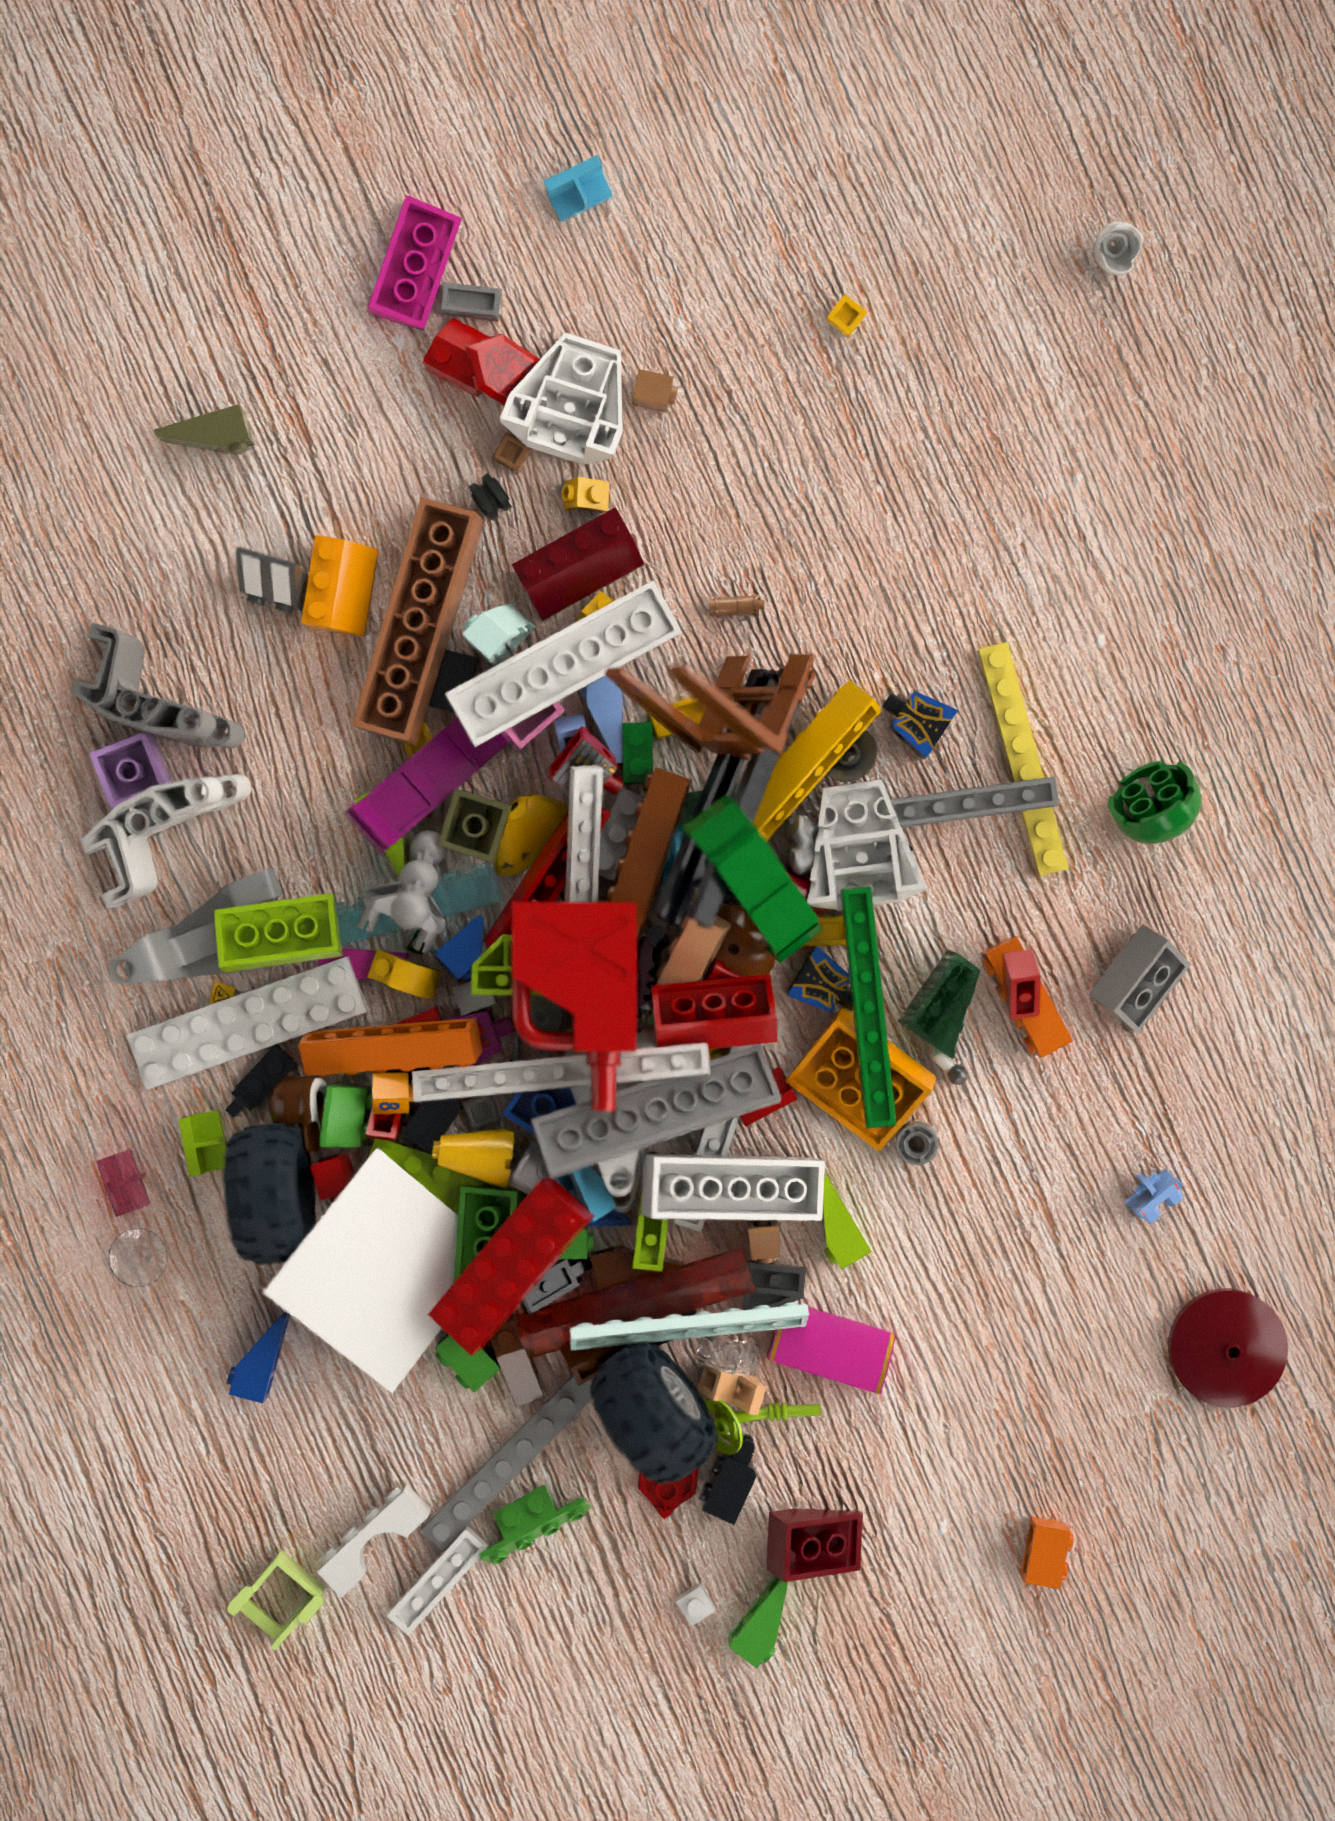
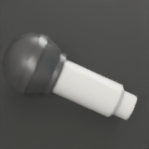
(956, 1073)

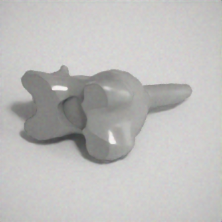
(800, 854)

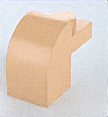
(737, 1389)

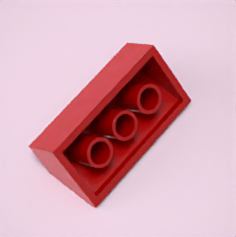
(716, 1012)

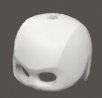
(1117, 258)

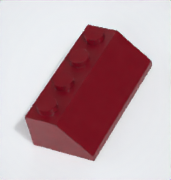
(578, 564)

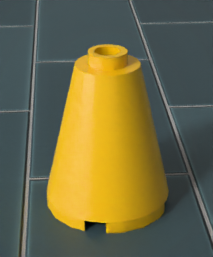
(477, 1154)

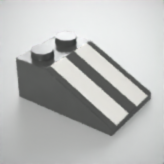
(271, 580)

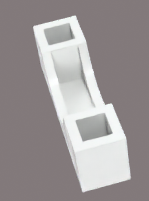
(400, 1515)

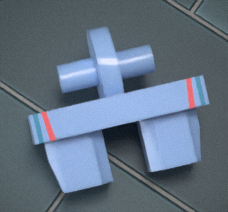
(1152, 1193)

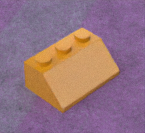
(339, 586)

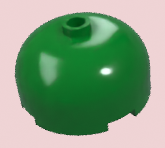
(1164, 815)

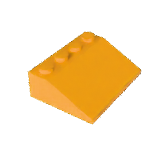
(832, 1080)

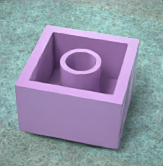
(130, 767)

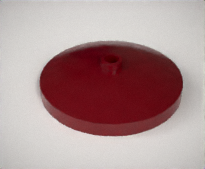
(1207, 1331)

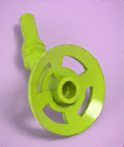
(730, 1421)

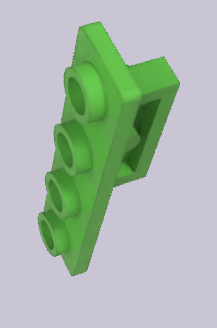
(528, 1520)

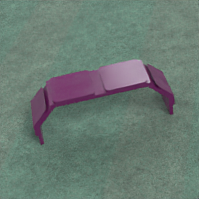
(421, 785)

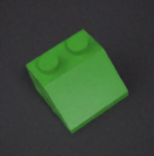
(345, 1115)

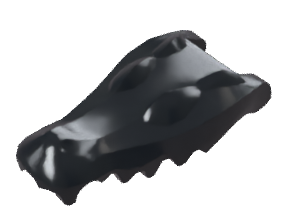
(648, 956)

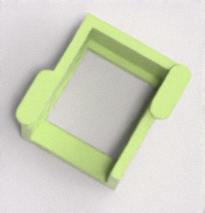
(261, 1618)

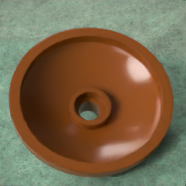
(752, 954)

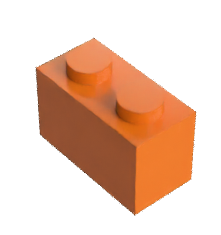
(1046, 1553)

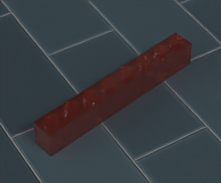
(651, 1296)

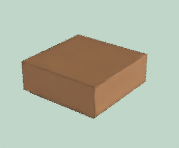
(511, 453)

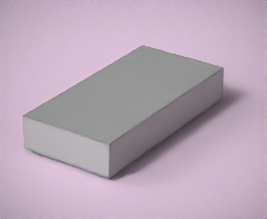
(471, 301)

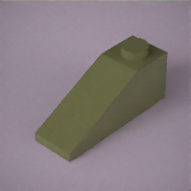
(217, 431)

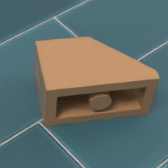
(763, 1240)

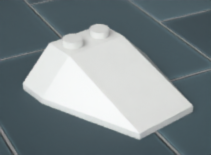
(570, 402)

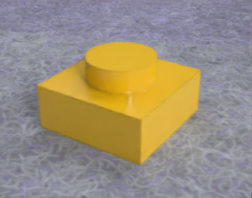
(846, 316)

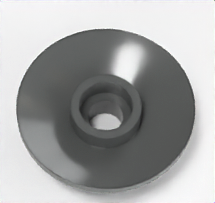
(866, 755)

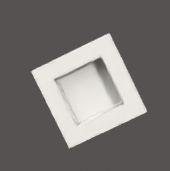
(695, 1604)

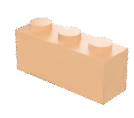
(693, 952)

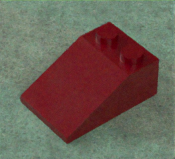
(813, 1543)

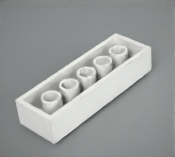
(732, 1187)

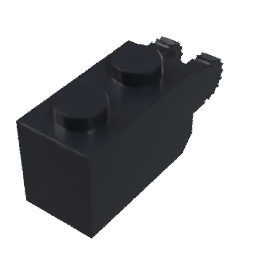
(430, 1121)
(730, 1483)

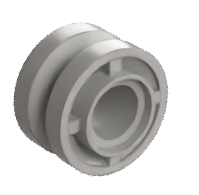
(911, 1155)

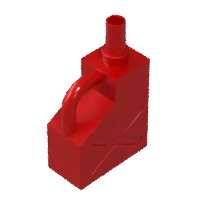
(588, 965)

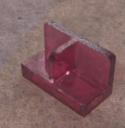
(123, 1182)

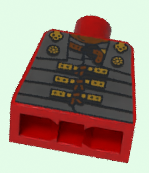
(585, 750)

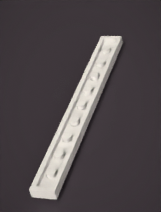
(556, 1073)

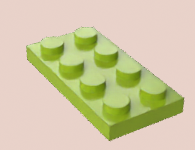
(419, 1164)

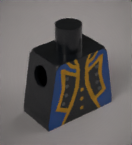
(919, 721)
(821, 983)

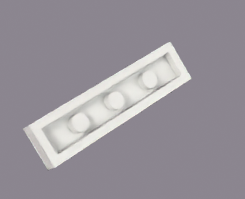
(437, 1580)

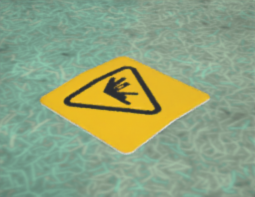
(221, 992)

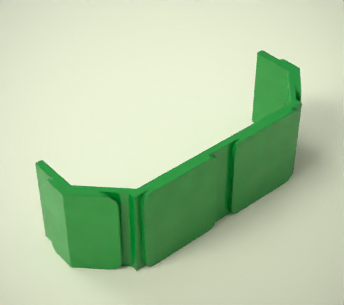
(755, 877)

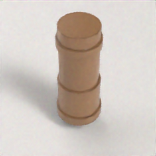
(736, 606)

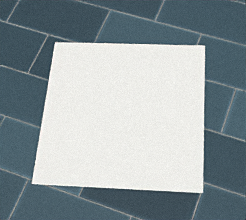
(374, 1271)

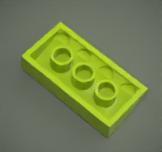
(277, 933)

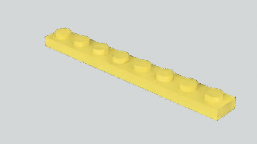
(1021, 754)

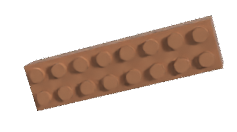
(418, 621)

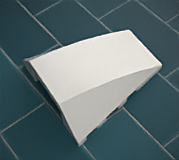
(861, 847)

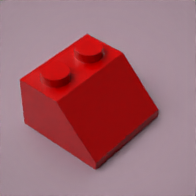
(449, 358)

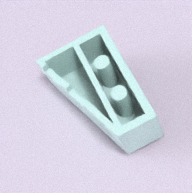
(497, 632)

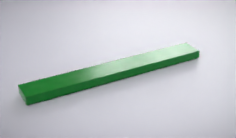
(868, 1007)

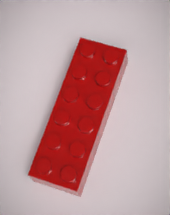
(510, 1265)

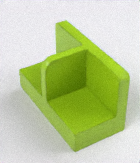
(203, 1142)

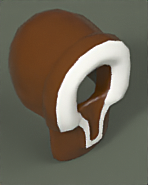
(300, 1102)

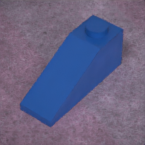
(256, 1370)

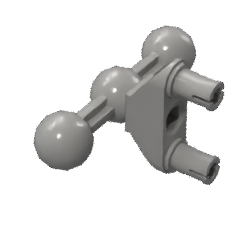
(410, 898)

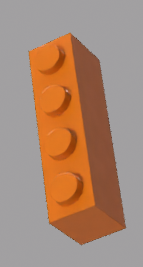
(1043, 1032)

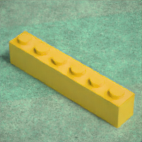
(814, 755)

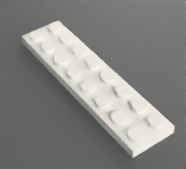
(563, 663)
(247, 1023)

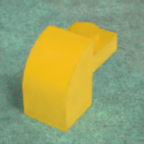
(404, 974)

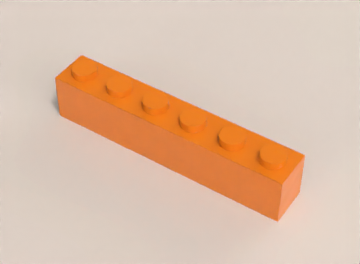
(391, 1047)

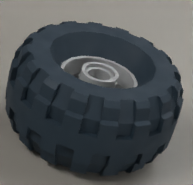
(268, 1192)
(653, 1413)

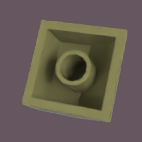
(474, 825)

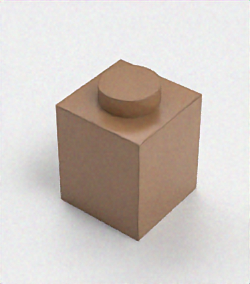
(654, 391)

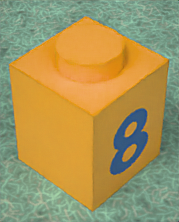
(391, 1093)

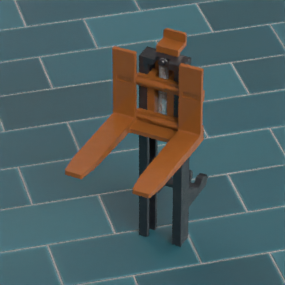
(754, 733)

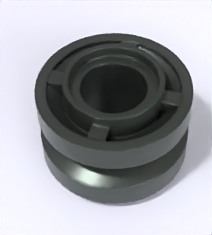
(490, 496)

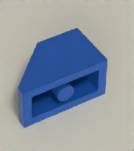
(462, 951)

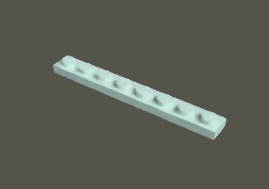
(684, 1327)

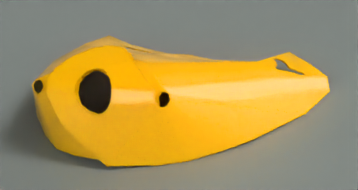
(528, 831)

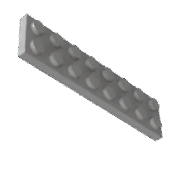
(656, 1112)

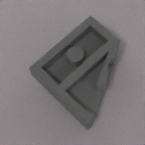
(775, 1285)

